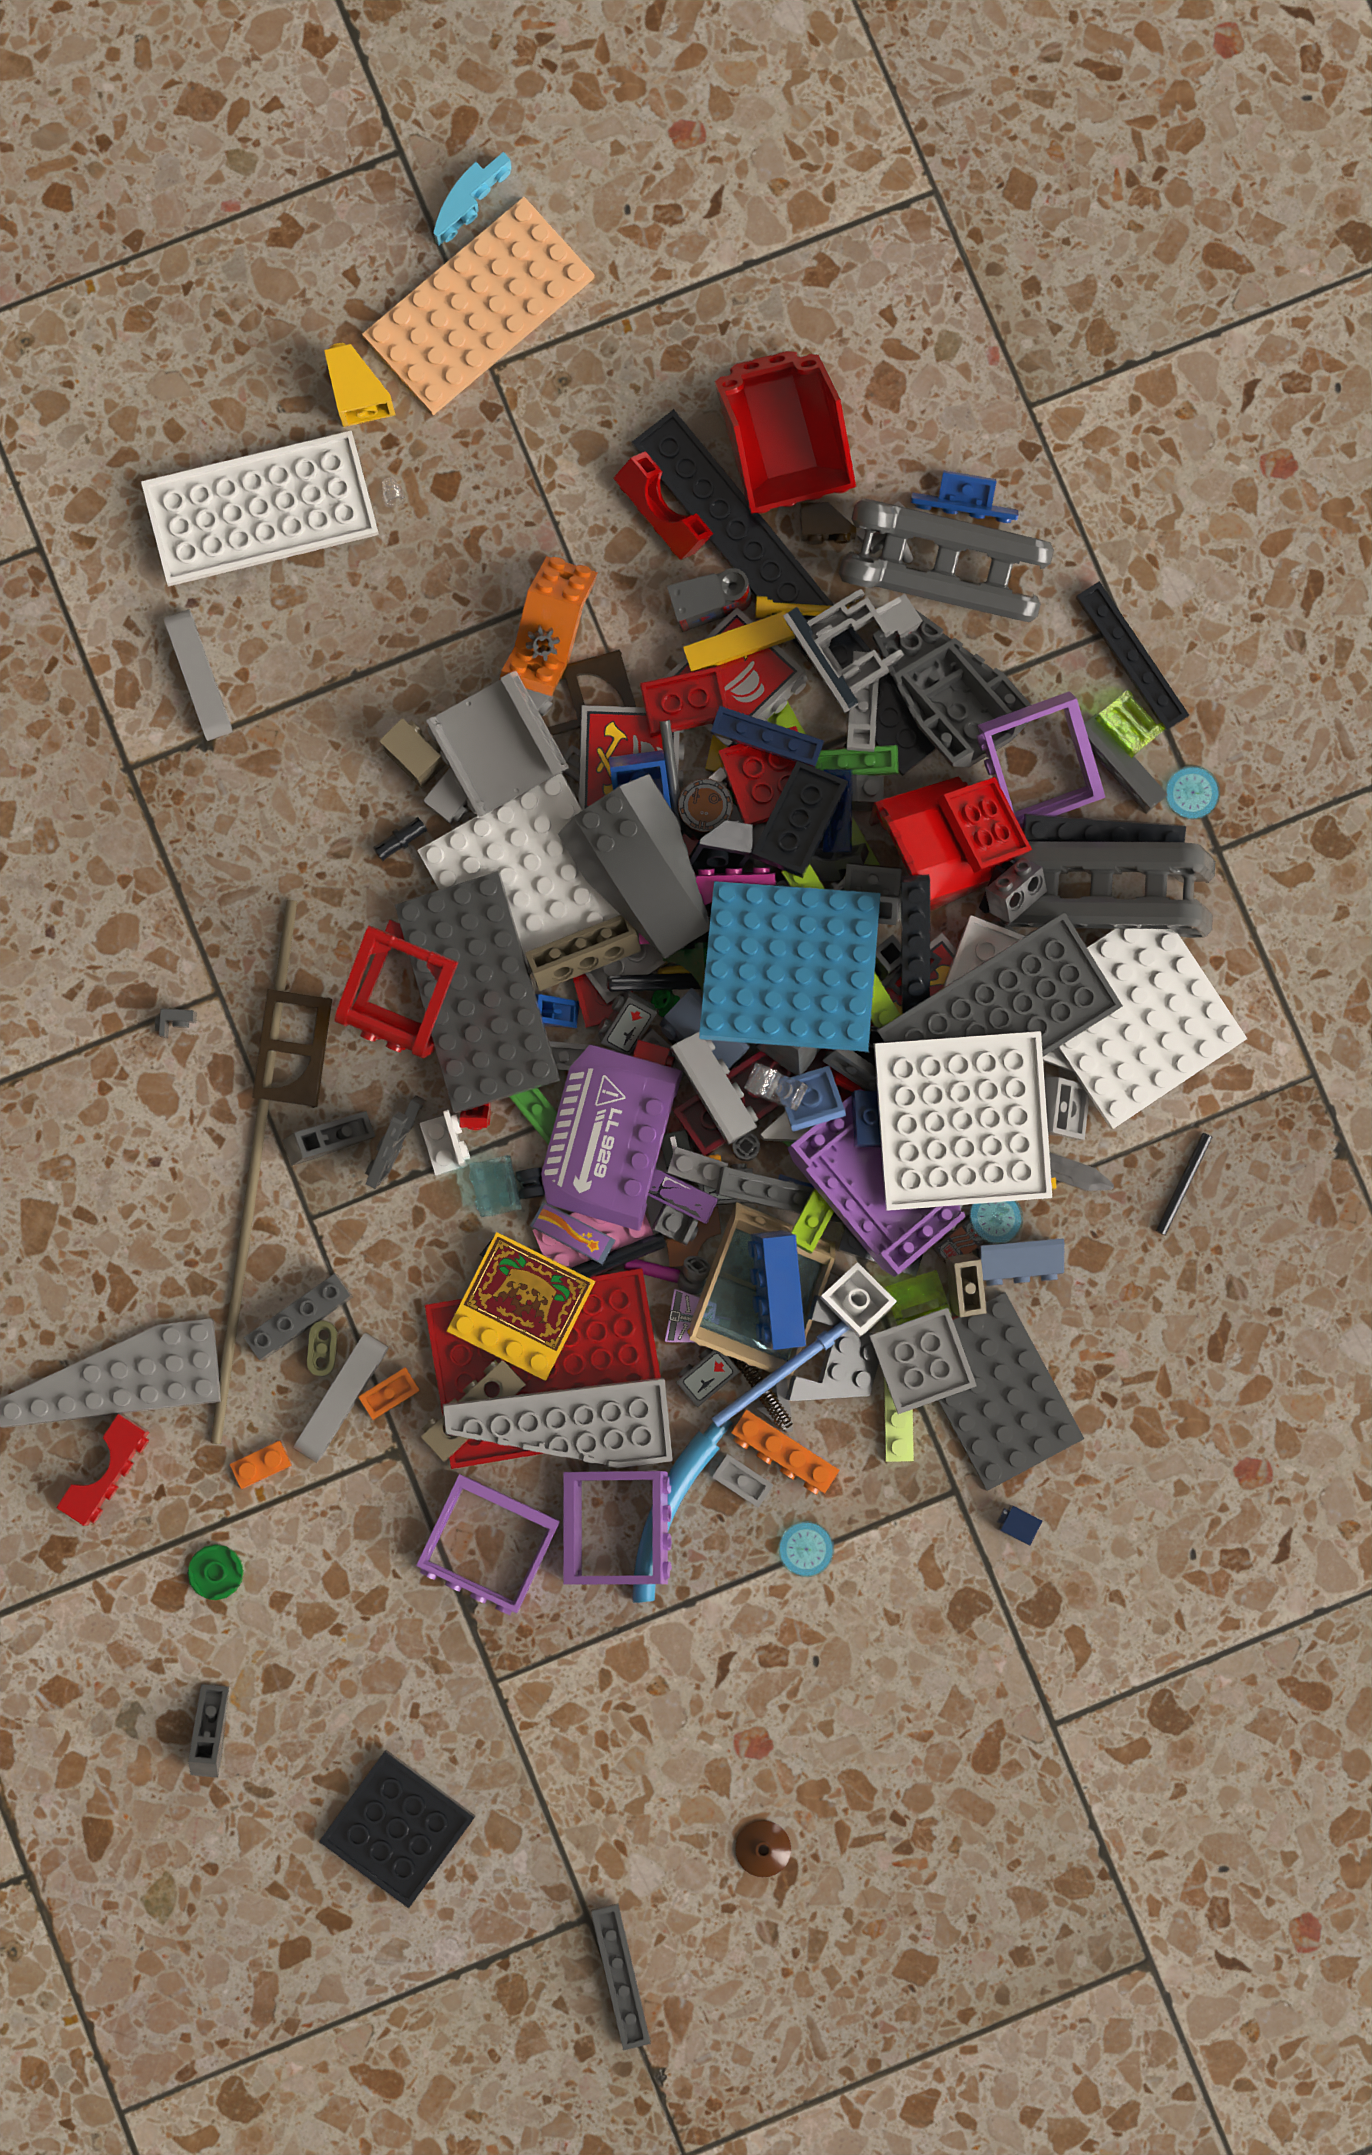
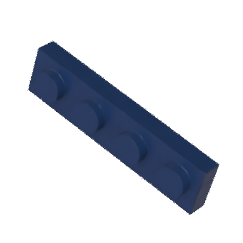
(766, 736)

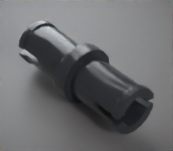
(400, 839)

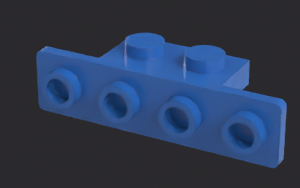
(966, 494)

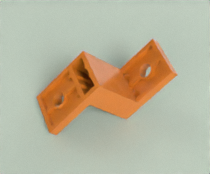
(555, 602)

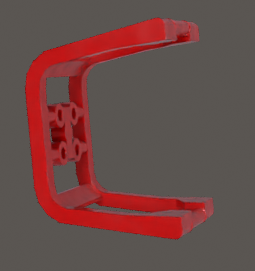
(382, 1023)

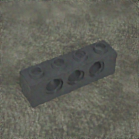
(298, 1317)

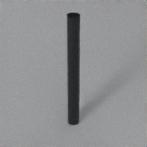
(1184, 1184)

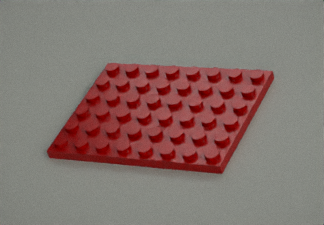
(606, 1346)

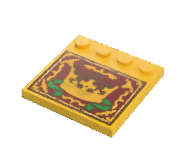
(521, 1306)

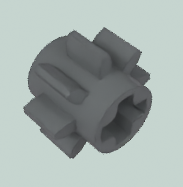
(541, 635)

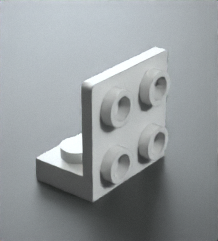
(444, 1144)

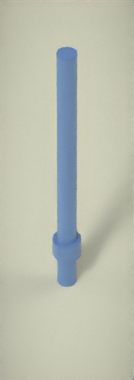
(824, 1341)

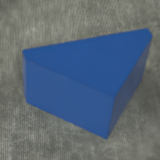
(558, 1011)

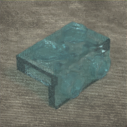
(495, 1186)

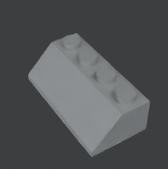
(714, 1088)

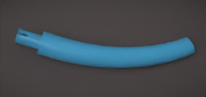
(681, 1477)

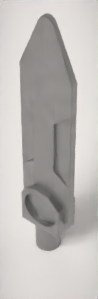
(1078, 1174)

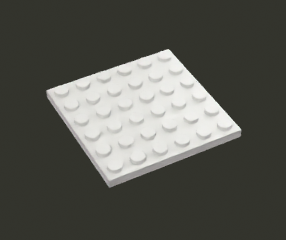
(536, 869)
(1162, 1033)
(963, 1120)

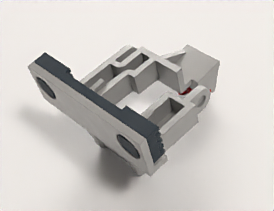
(817, 634)

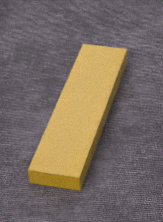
(738, 642)

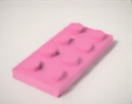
(571, 1258)

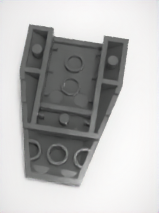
(950, 691)
(639, 864)

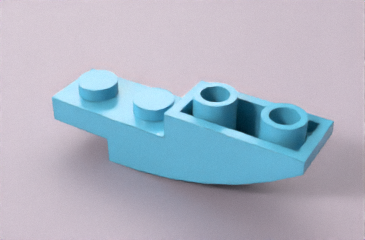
(461, 202)

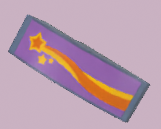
(573, 1233)

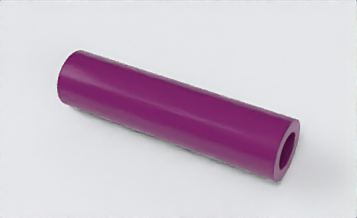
(654, 1270)

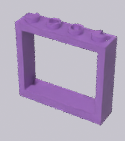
(1090, 793)
(573, 1527)
(478, 1591)

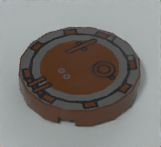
(705, 805)

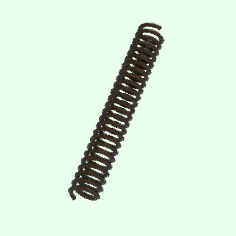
(779, 1414)

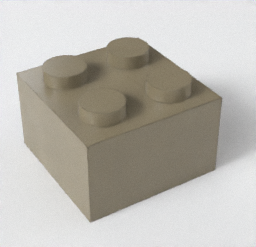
(411, 752)

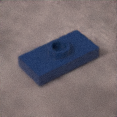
(865, 1119)

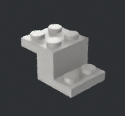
(1066, 1108)

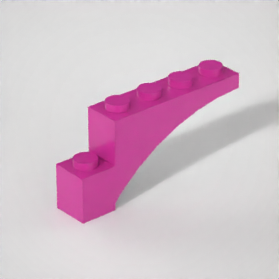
(707, 876)

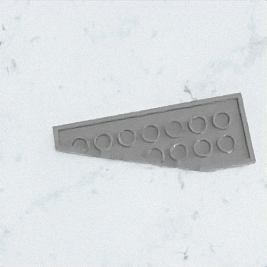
(147, 1372)
(596, 1424)

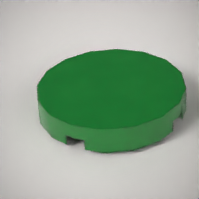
(215, 1572)

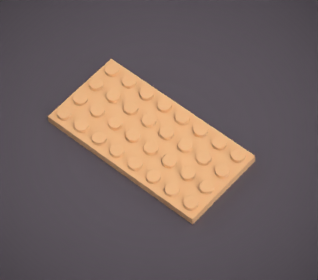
(478, 305)

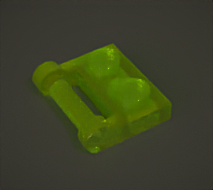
(1125, 728)
(916, 1292)

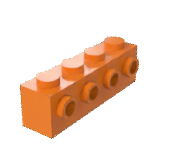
(785, 1451)

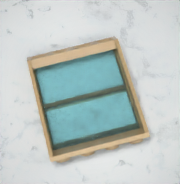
(725, 1308)

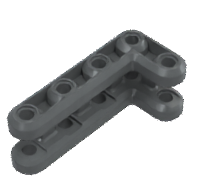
(941, 582)
(1100, 910)

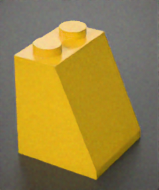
(356, 388)

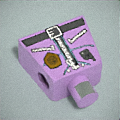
(680, 1317)

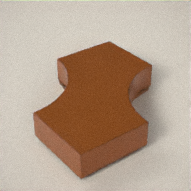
(679, 1252)

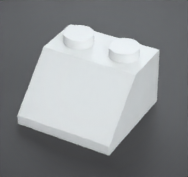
(858, 1300)

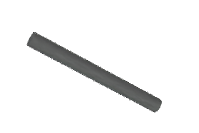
(671, 768)

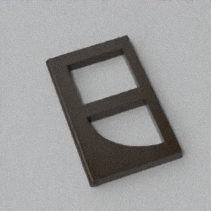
(604, 666)
(307, 1087)

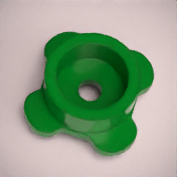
(664, 1001)

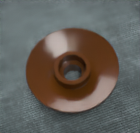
(759, 1834)

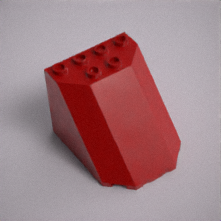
(785, 430)
(929, 843)

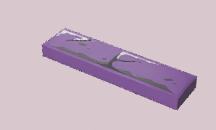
(682, 1196)

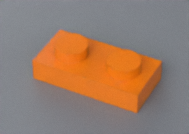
(389, 1393)
(260, 1464)

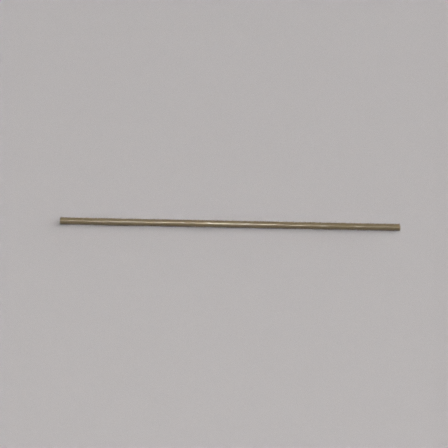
(252, 1183)

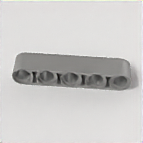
(198, 675)
(341, 1397)

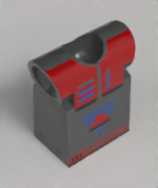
(709, 597)

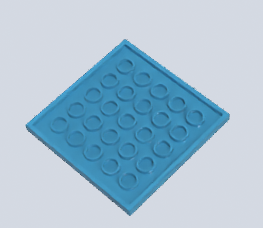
(790, 966)

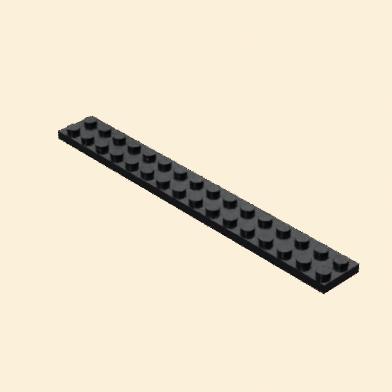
(768, 564)

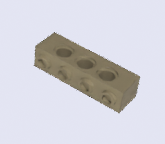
(582, 952)
(509, 1385)

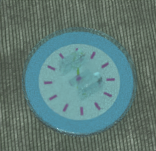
(1192, 792)
(996, 1221)
(806, 1549)

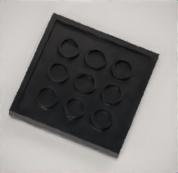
(397, 1828)

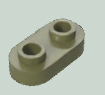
(322, 1348)

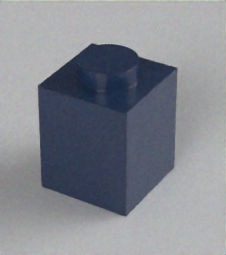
(1019, 1524)

